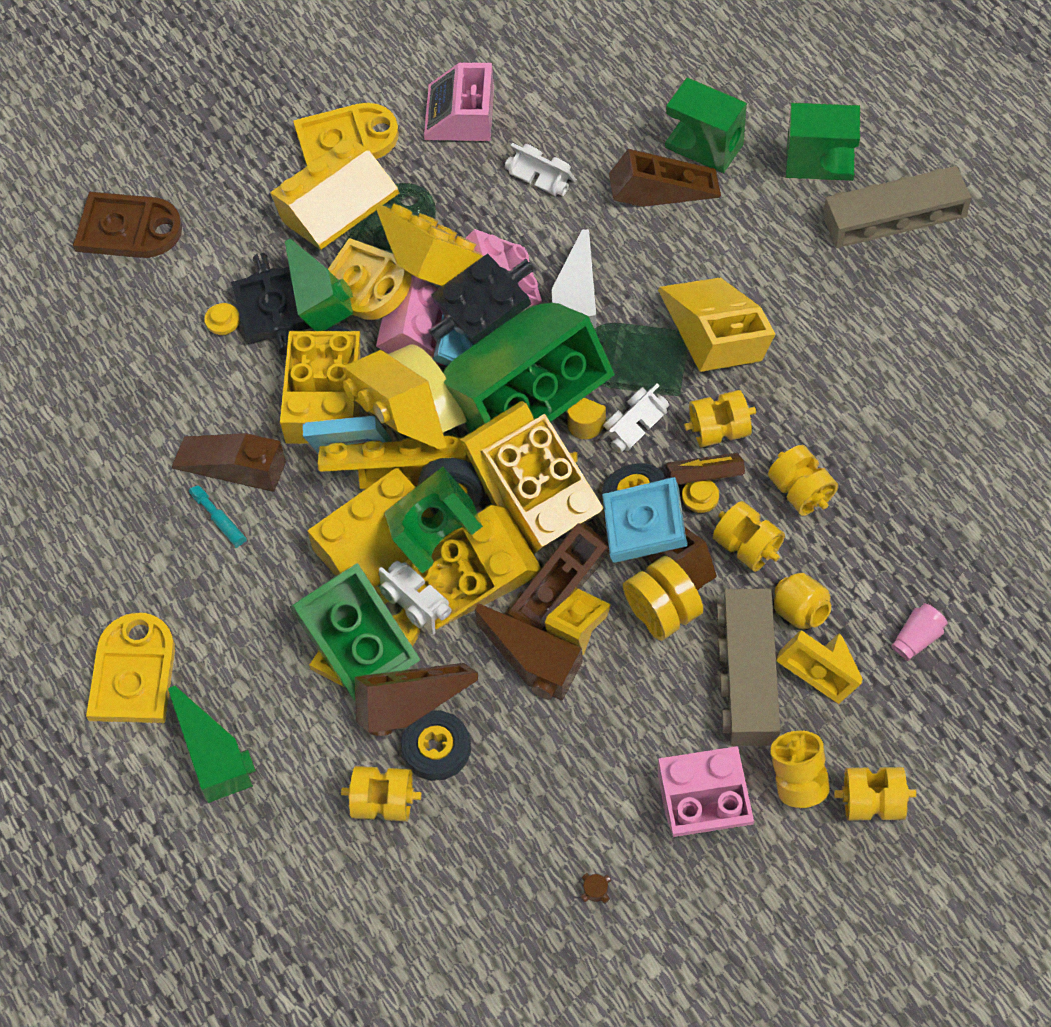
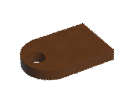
(126, 225)

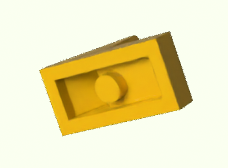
(577, 618)
(823, 667)

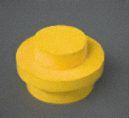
(222, 319)
(700, 496)

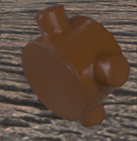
(595, 888)

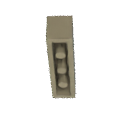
(896, 206)
(750, 667)

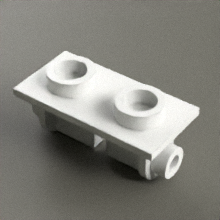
(529, 162)
(623, 427)
(421, 607)

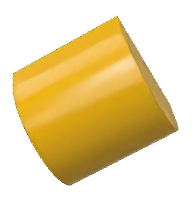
(586, 419)

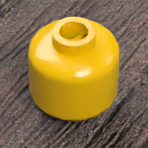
(802, 601)

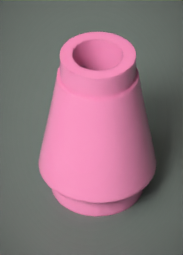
(919, 631)

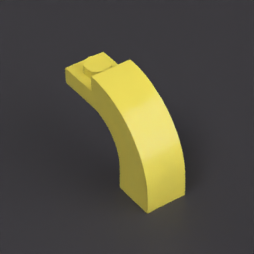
(419, 361)

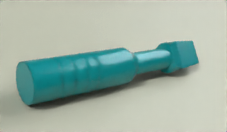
(220, 519)

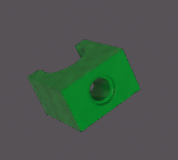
(709, 125)
(822, 141)
(420, 535)

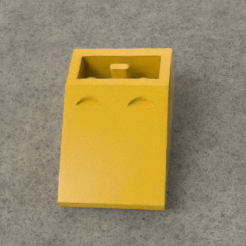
(424, 248)
(718, 323)
(315, 380)
(540, 483)
(480, 565)

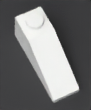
(575, 281)

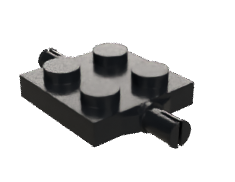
(481, 299)
(268, 304)

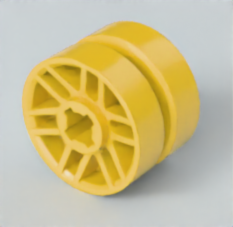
(663, 597)

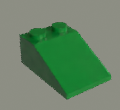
(354, 629)

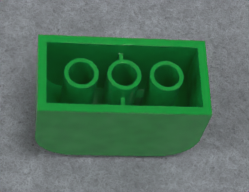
(538, 357)

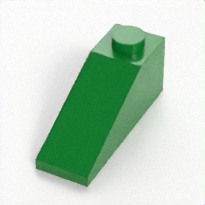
(318, 293)
(213, 751)

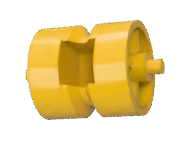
(720, 418)
(806, 484)
(744, 532)
(800, 769)
(379, 793)
(875, 793)

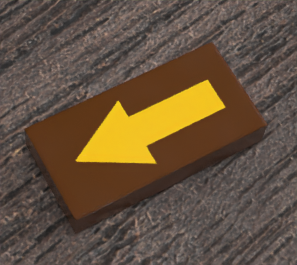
(706, 468)

